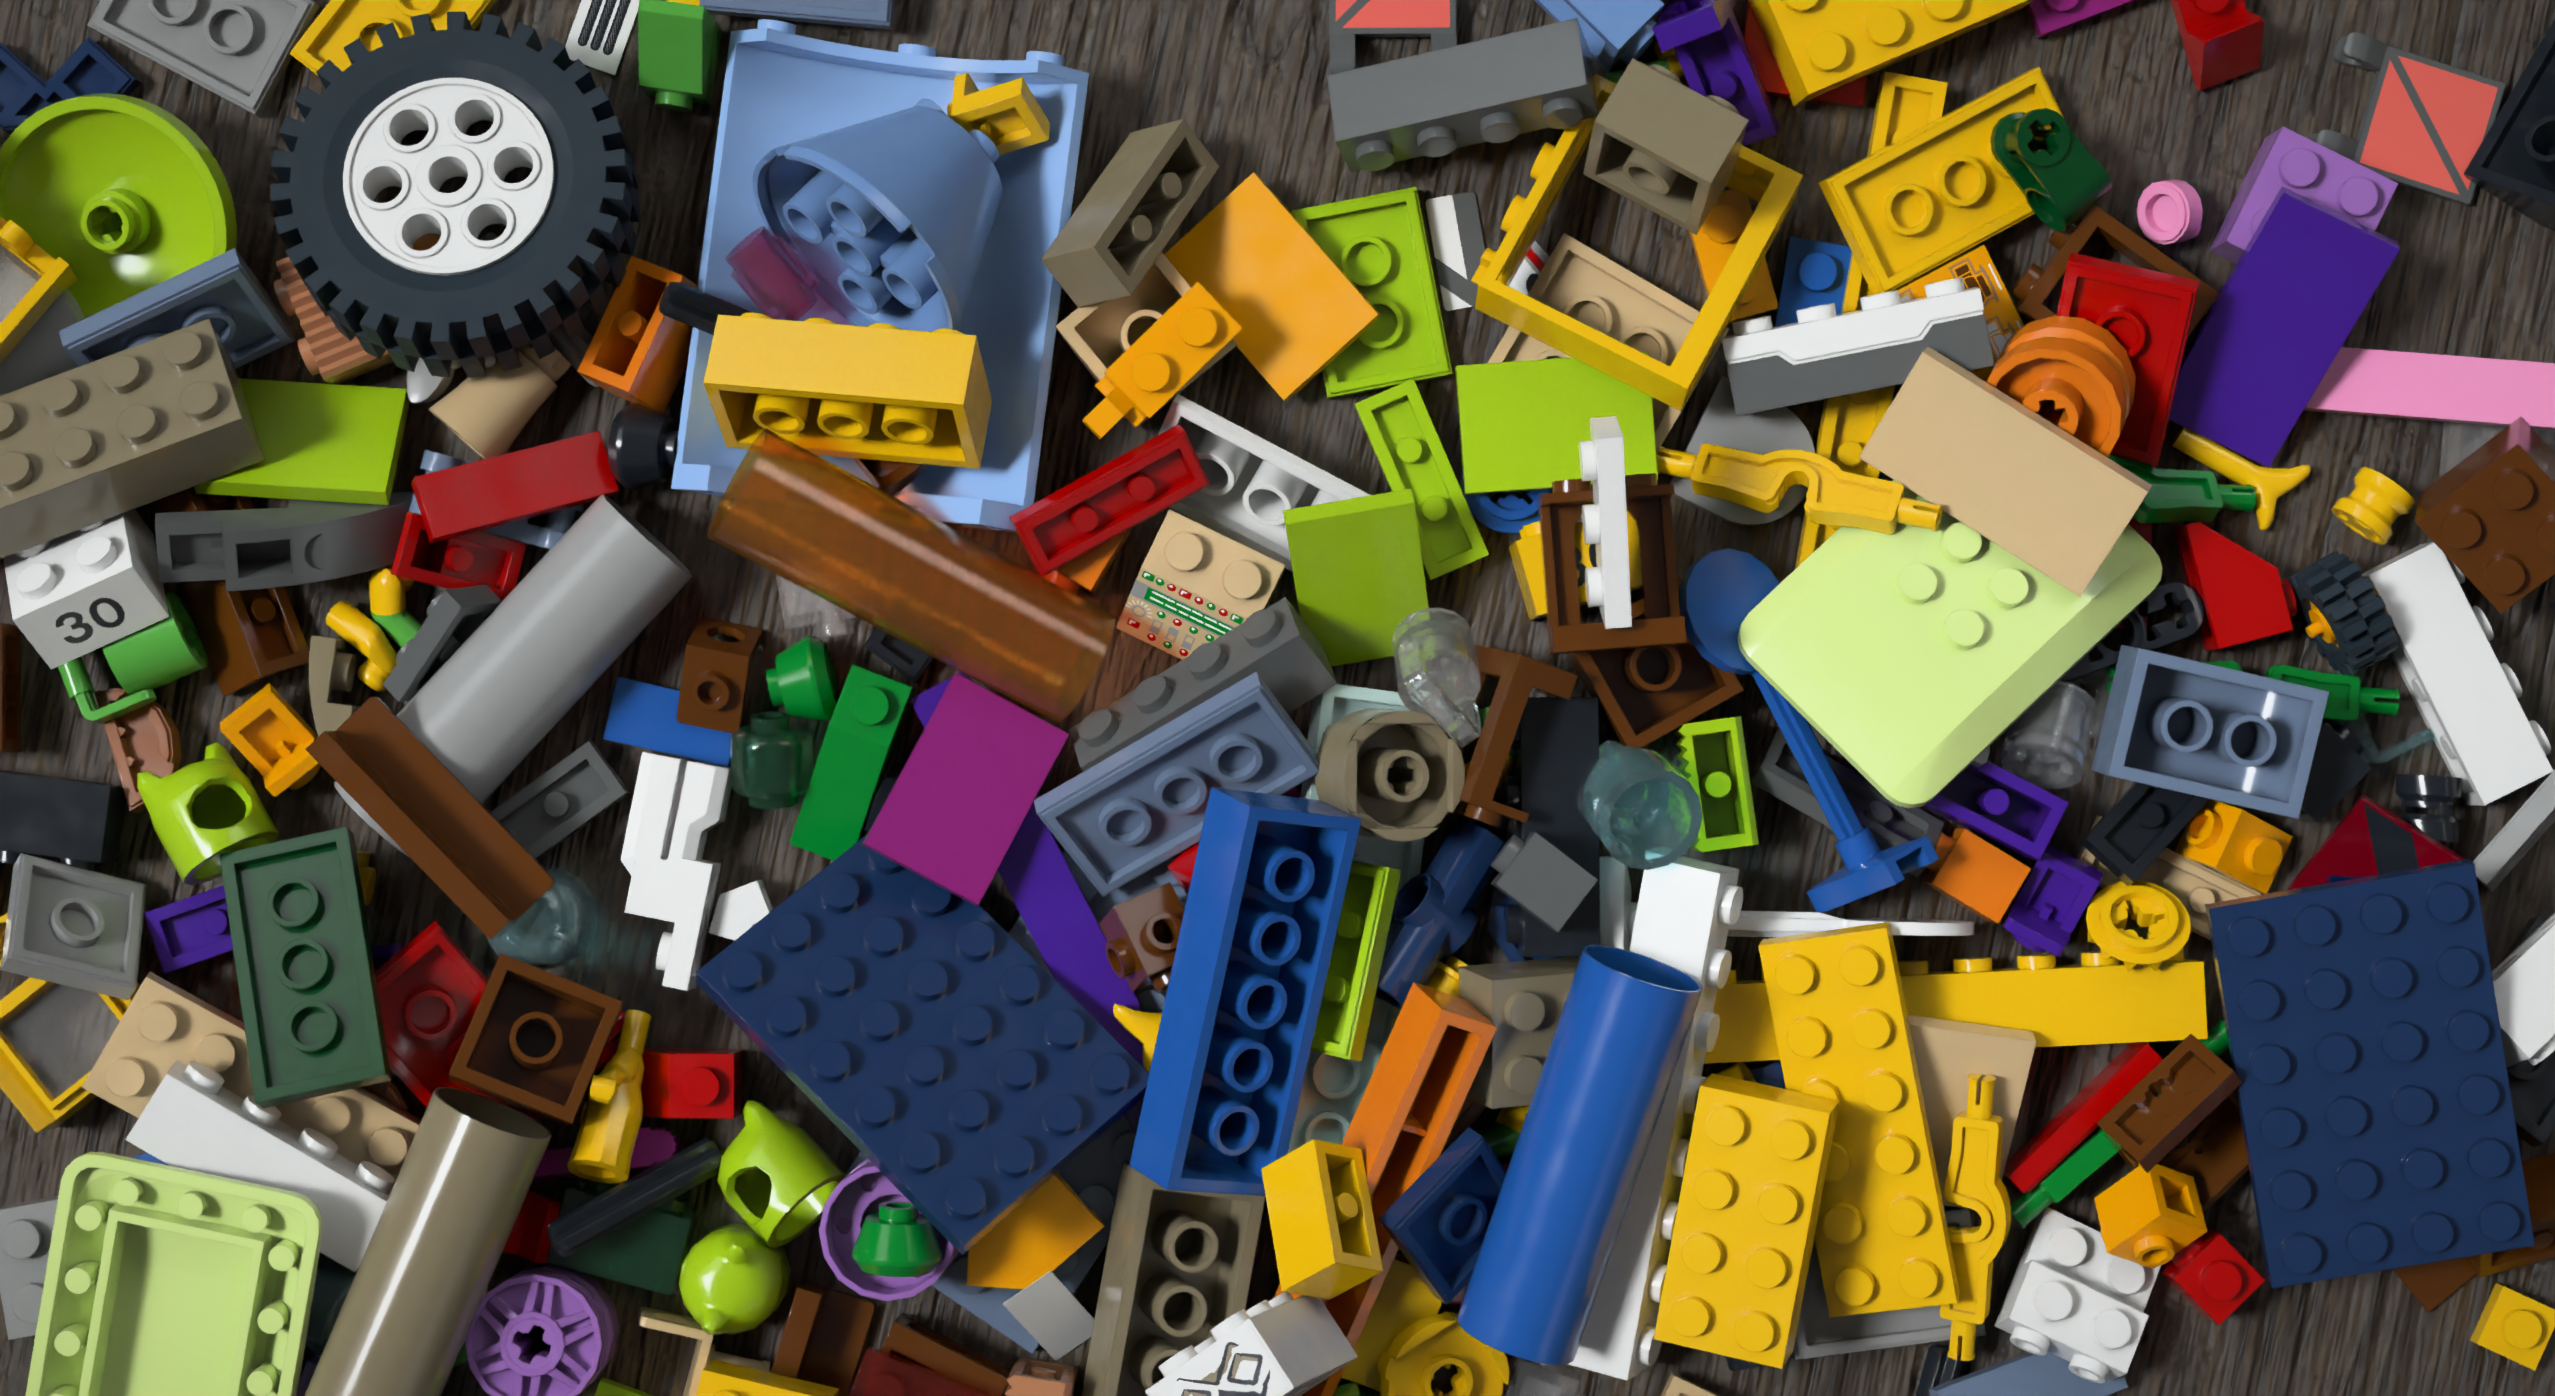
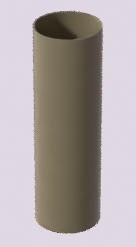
(433, 1249)

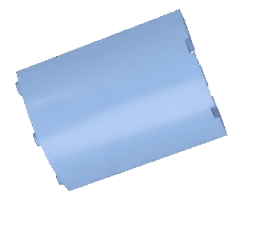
(801, 87)

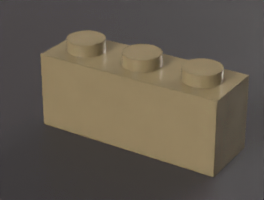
(1130, 213)

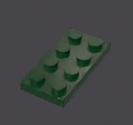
(305, 967)

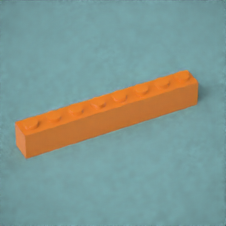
(1407, 1123)

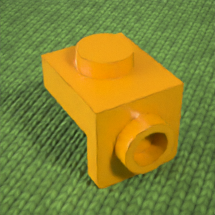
(273, 740)
(2235, 844)

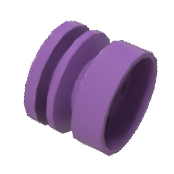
(842, 1222)
(577, 1324)

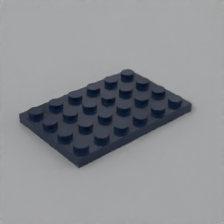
(925, 1038)
(2370, 1073)

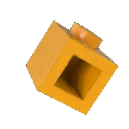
(2150, 1215)

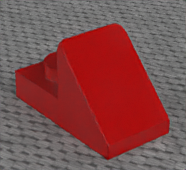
(2219, 39)
(458, 561)

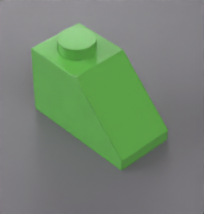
(677, 53)

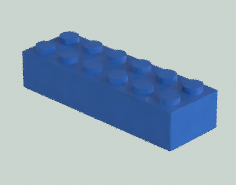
(1244, 991)

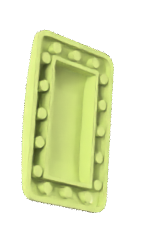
(1929, 643)
(173, 1284)

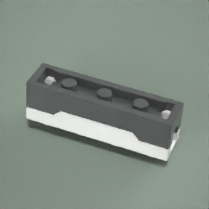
(1853, 350)

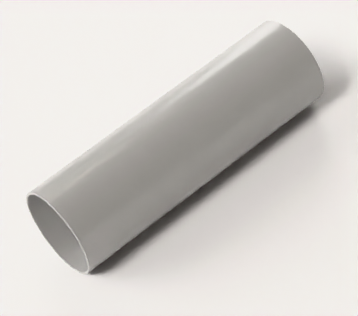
(541, 649)

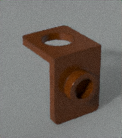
(716, 675)

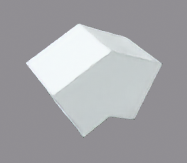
(740, 910)

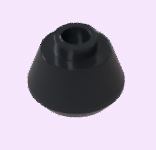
(642, 446)

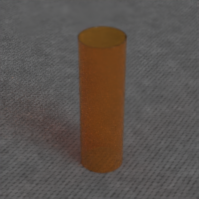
(912, 576)

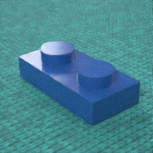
(1811, 276)

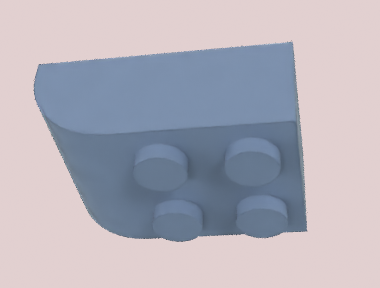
(2210, 731)

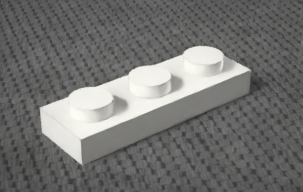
(1606, 522)

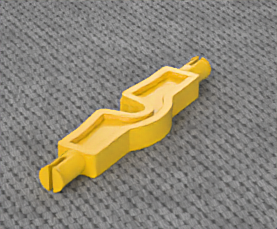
(1831, 496)
(1975, 1184)

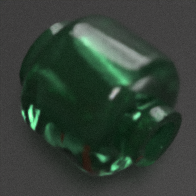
(771, 761)

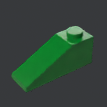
(852, 762)

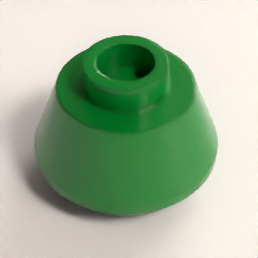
(804, 680)
(897, 1242)

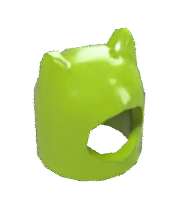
(205, 813)
(776, 1176)
(733, 1280)

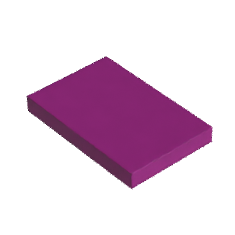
(965, 789)

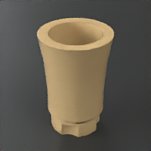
(496, 407)

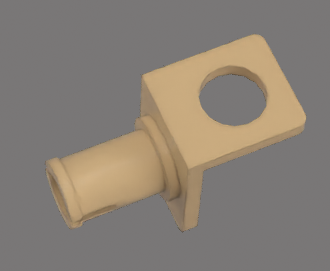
(704, 1349)

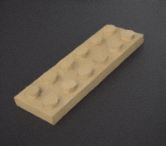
(175, 1025)

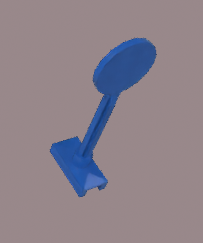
(1715, 601)

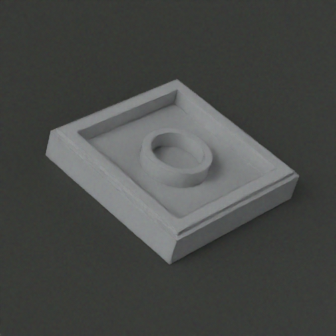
(74, 927)

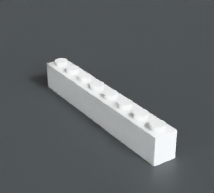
(1684, 924)

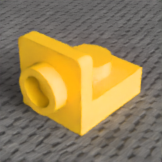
(1002, 112)

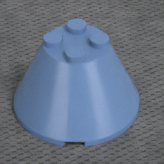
(887, 214)

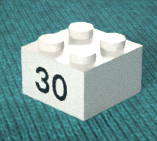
(86, 588)

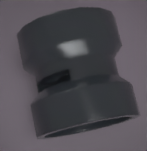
(2432, 793)

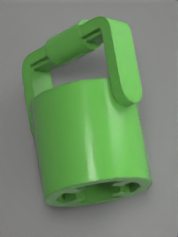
(140, 663)

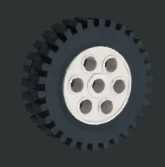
(464, 292)

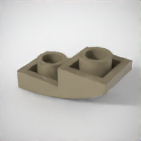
(330, 674)

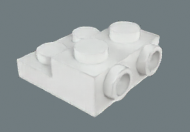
(2076, 1299)

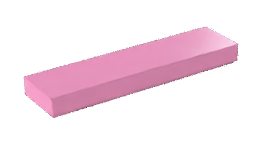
(2437, 388)

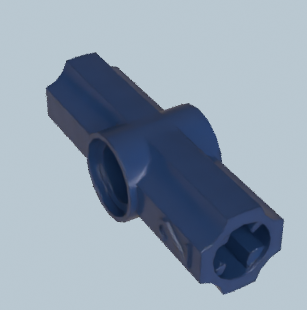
(1436, 910)

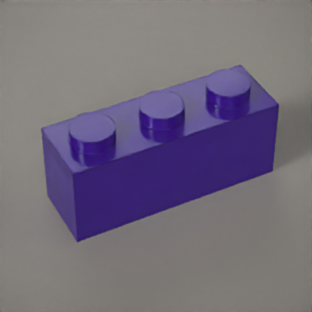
(2001, 808)

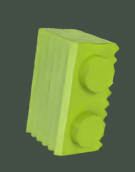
(1717, 769)

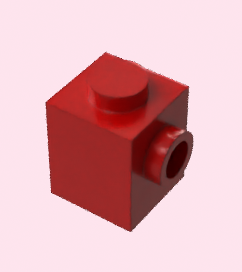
(2212, 1276)

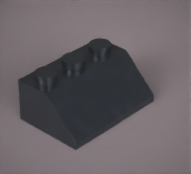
(2519, 148)

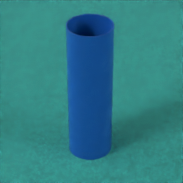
(1579, 1154)

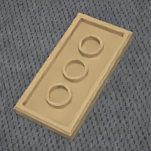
(2004, 471)

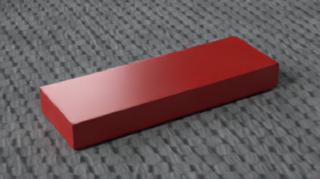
(514, 486)
(1110, 500)
(2079, 1116)

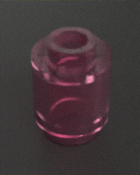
(773, 275)

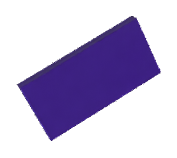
(2278, 325)

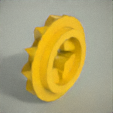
(2150, 907)

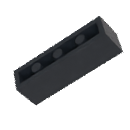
(1553, 759)
(60, 819)

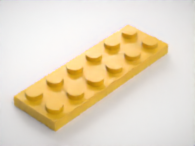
(1850, 1040)

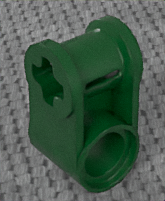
(2056, 171)

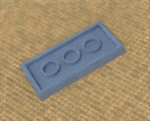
(1156, 791)

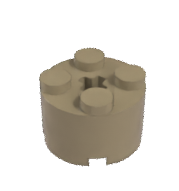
(1423, 765)

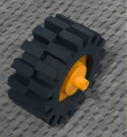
(2343, 614)

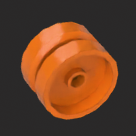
(2070, 377)

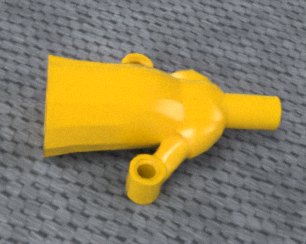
(613, 1109)

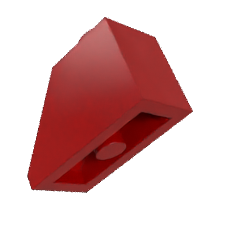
(2237, 588)
(693, 1083)

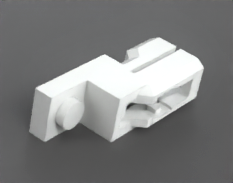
(664, 851)

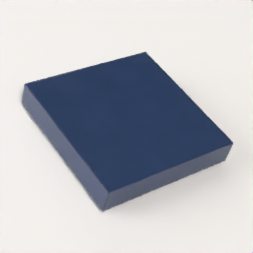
(1447, 1214)

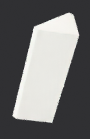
(1249, 481)

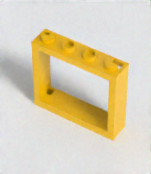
(1753, 176)

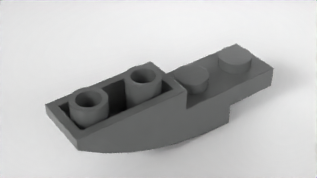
(279, 544)

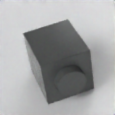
(1541, 879)

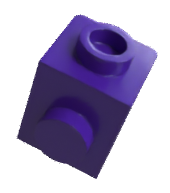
(2051, 901)

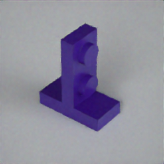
(1717, 59)

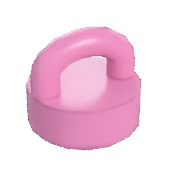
(2170, 212)

